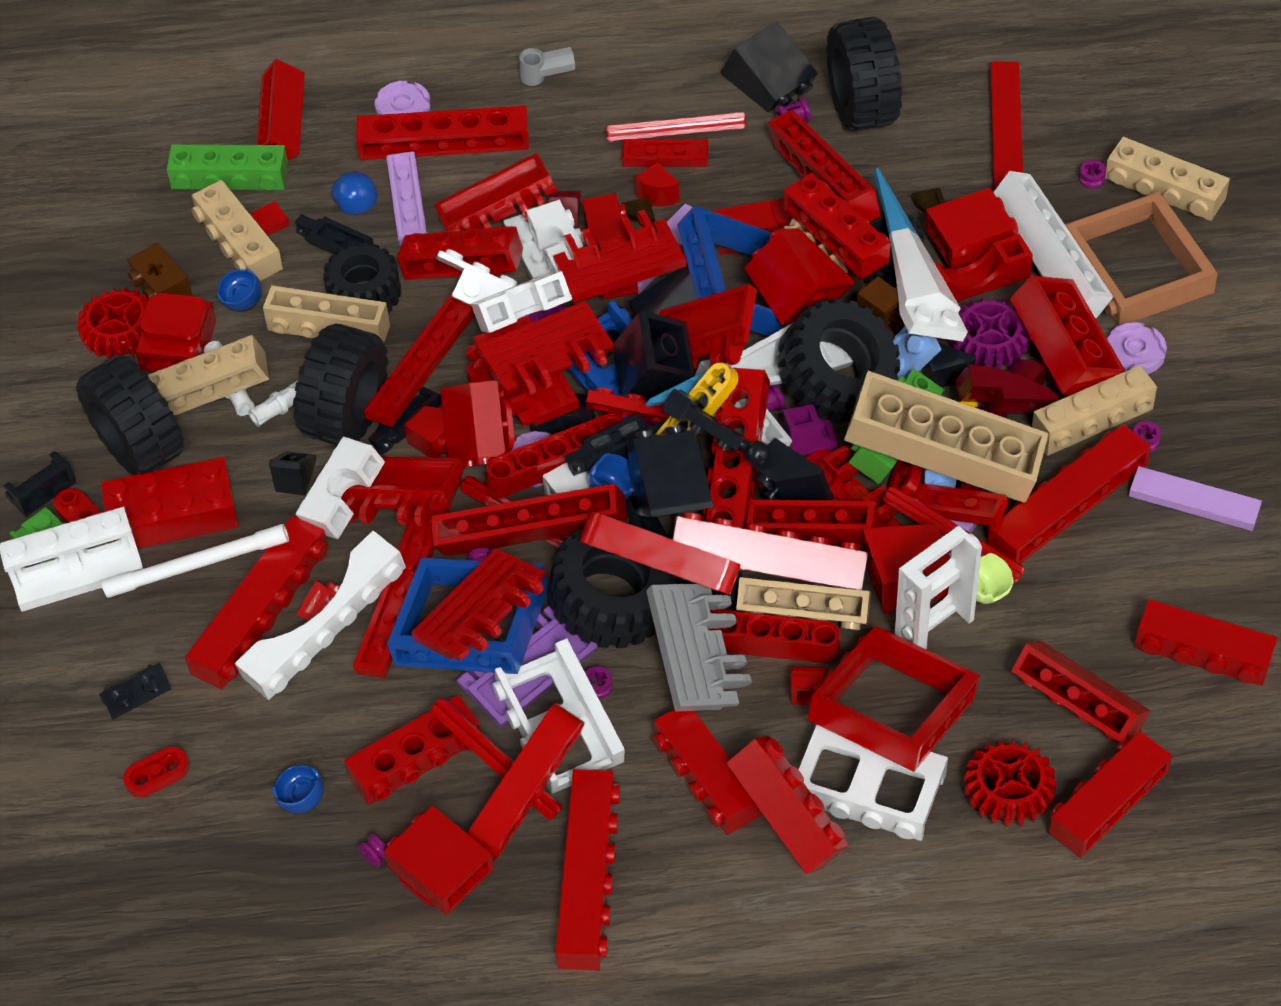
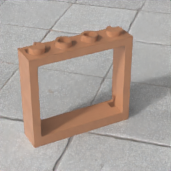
(1155, 208)

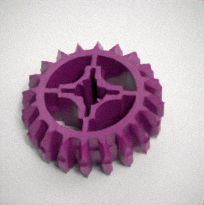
(990, 339)

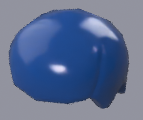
(354, 192)
(239, 290)
(611, 470)
(298, 789)

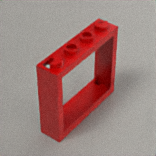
(954, 680)

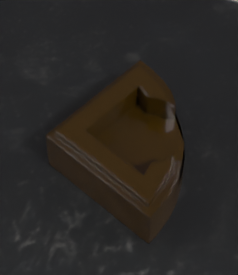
(927, 199)
(634, 206)

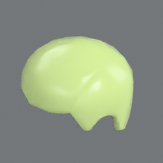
(994, 579)

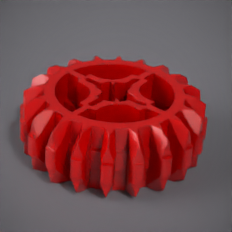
(112, 322)
(1011, 794)

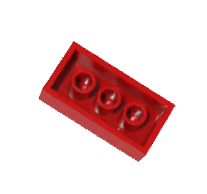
(1065, 333)
(174, 502)

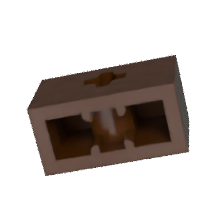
(157, 273)
(883, 301)

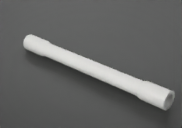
(259, 541)

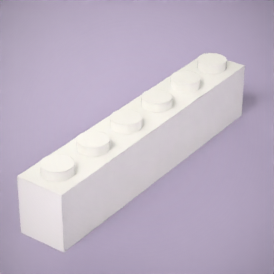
(1049, 239)

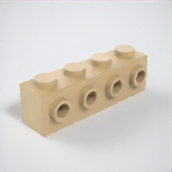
(1184, 191)
(235, 230)
(309, 312)
(212, 375)
(1095, 409)
(804, 601)

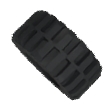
(864, 73)
(852, 330)
(338, 383)
(130, 415)
(594, 614)

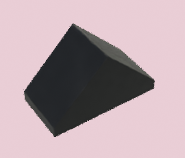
(947, 365)
(292, 472)

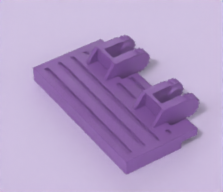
(479, 684)

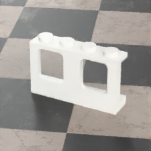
(75, 568)
(915, 590)
(577, 698)
(859, 800)

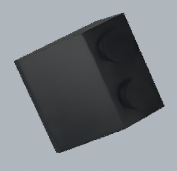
(790, 476)

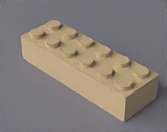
(946, 436)

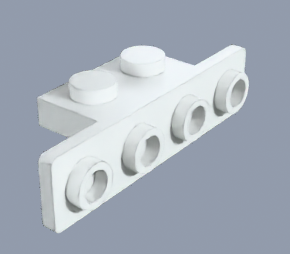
(475, 280)

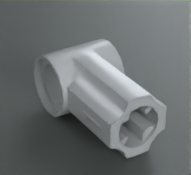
(536, 65)

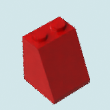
(795, 274)
(891, 549)

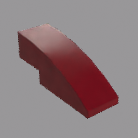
(1002, 390)

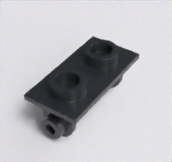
(135, 690)

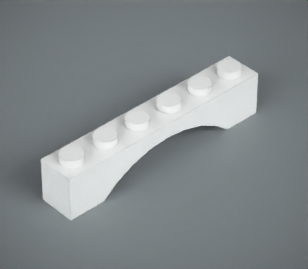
(276, 660)

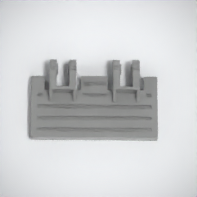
(692, 654)

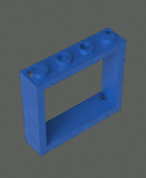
(698, 233)
(453, 573)

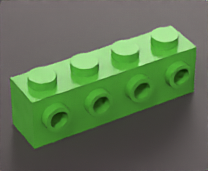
(259, 168)
(876, 464)

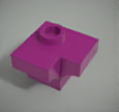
(807, 430)

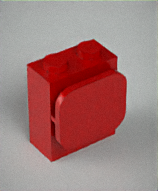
(968, 226)
(174, 330)
(477, 422)
(438, 860)

